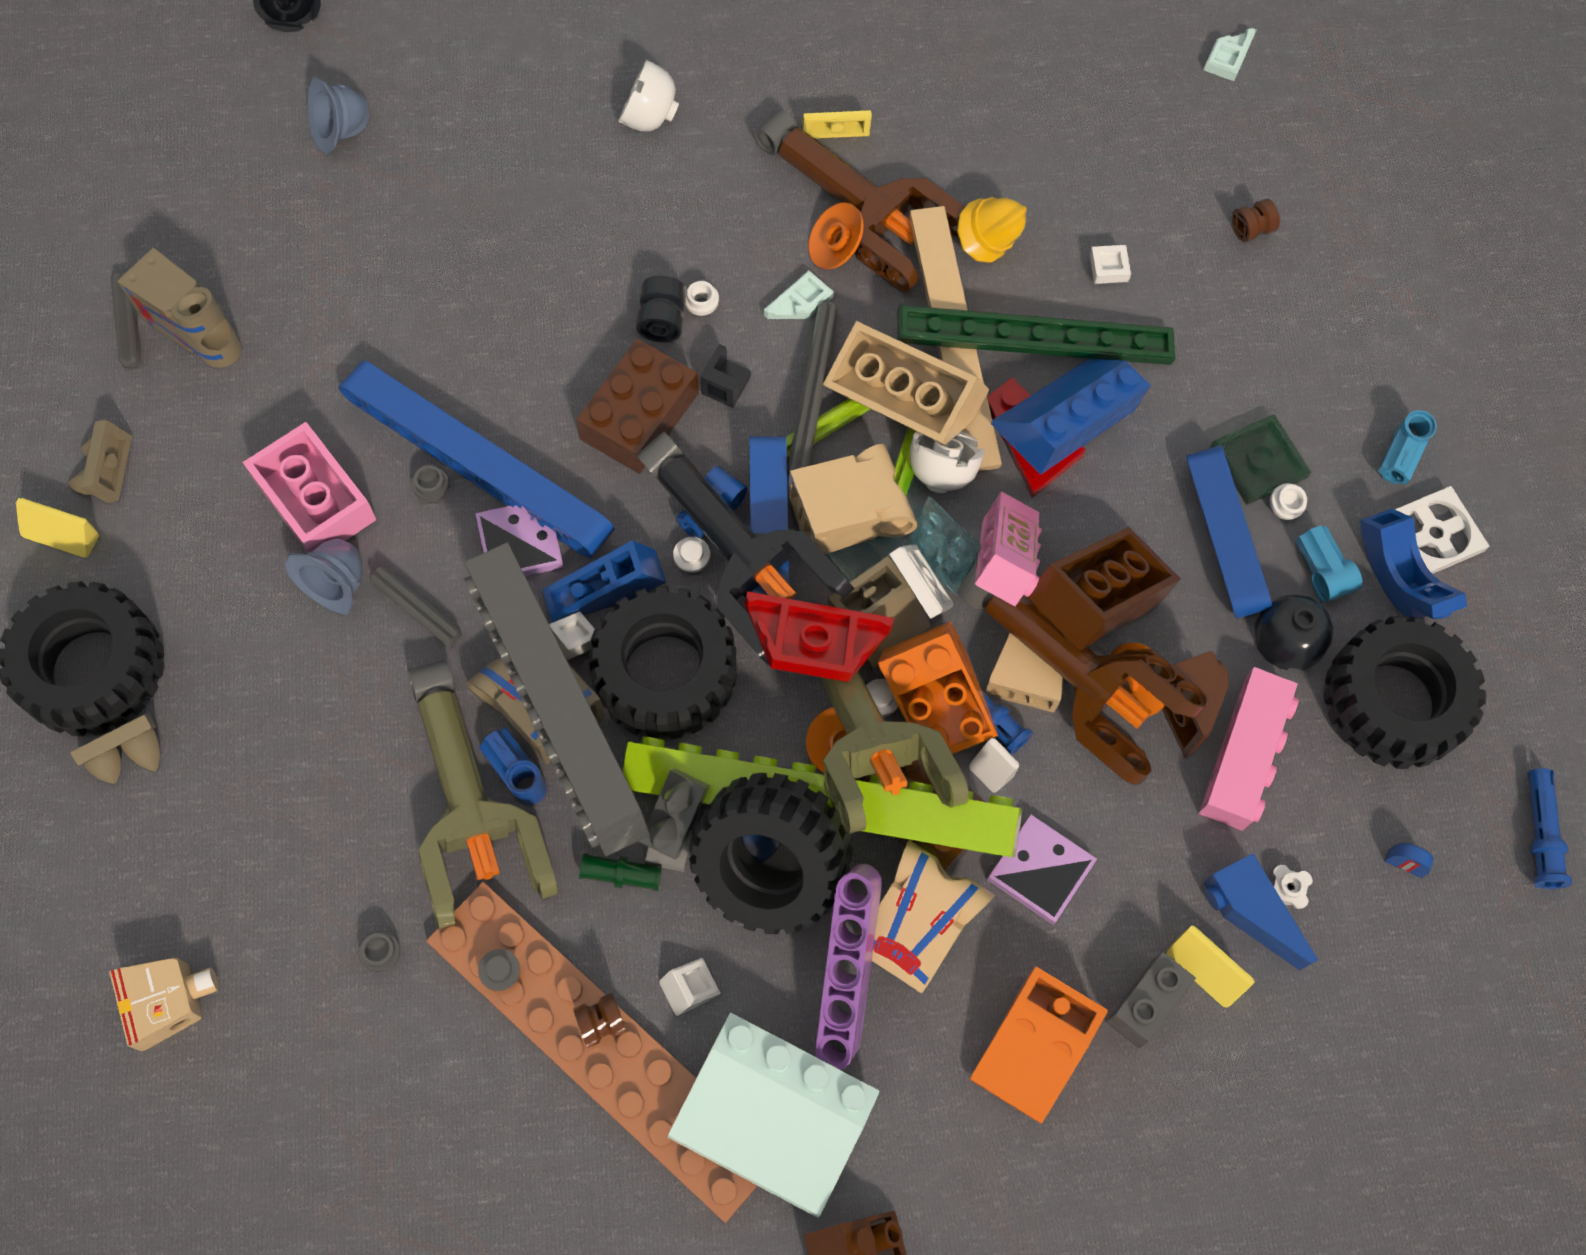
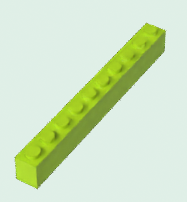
(908, 815)

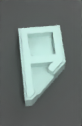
(1229, 54)
(800, 299)

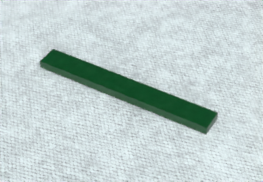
(1035, 335)

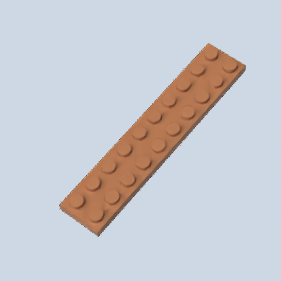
(623, 1073)

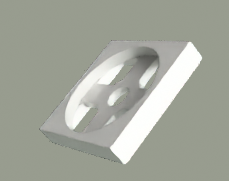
(1460, 522)
(922, 580)

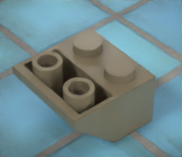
(886, 593)

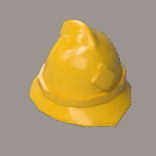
(990, 227)

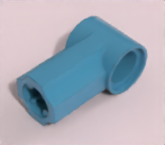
(1406, 447)
(1331, 573)

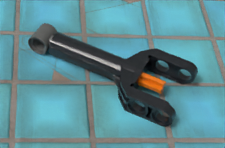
(749, 556)

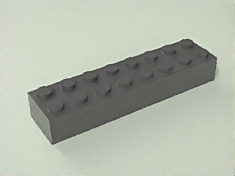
(554, 702)

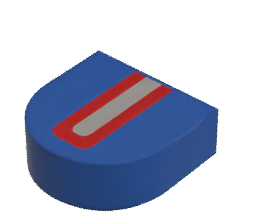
(1410, 859)

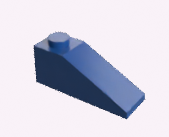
(605, 581)
(1253, 905)

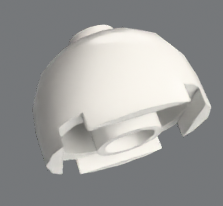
(650, 99)
(947, 465)

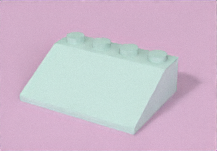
(774, 1115)

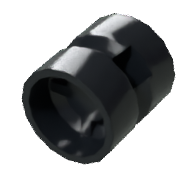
(661, 309)

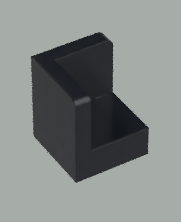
(724, 379)

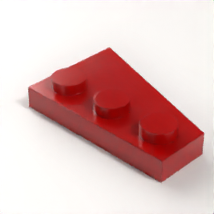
(1002, 400)

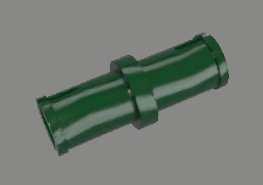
(620, 872)

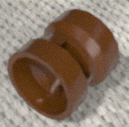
(1258, 219)
(599, 1020)

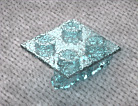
(945, 545)

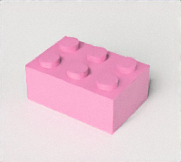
(309, 489)

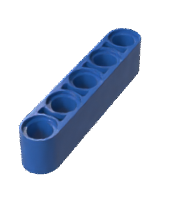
(768, 489)
(1229, 532)

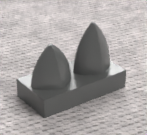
(675, 813)

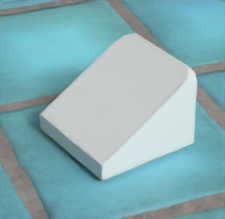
(994, 765)
(689, 986)

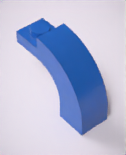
(1401, 571)

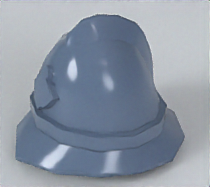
(335, 114)
(328, 574)

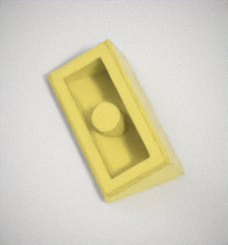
(837, 124)
(55, 528)
(1211, 966)

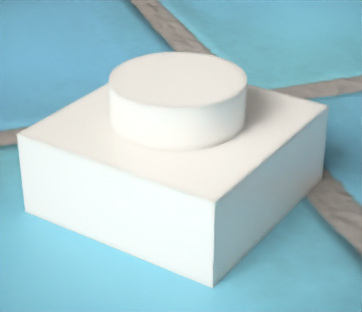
(1110, 264)
(573, 634)

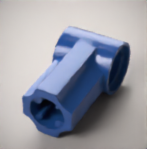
(727, 486)
(513, 766)

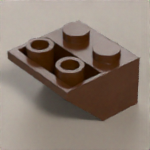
(863, 1236)

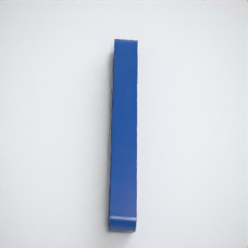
(476, 458)

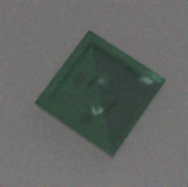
(1262, 459)

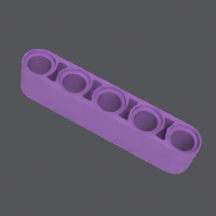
(858, 950)

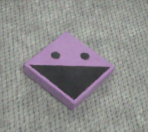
(532, 545)
(1043, 871)

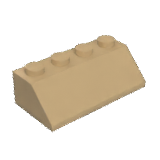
(905, 384)

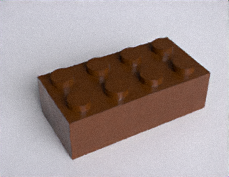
(1103, 587)

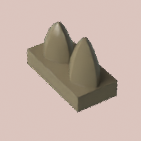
(105, 463)
(136, 740)

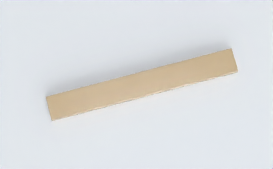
(945, 291)

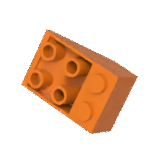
(938, 687)
(1038, 1044)

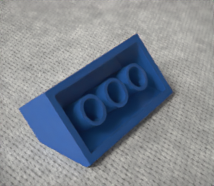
(1072, 411)

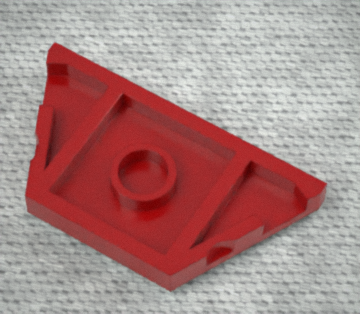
(815, 636)

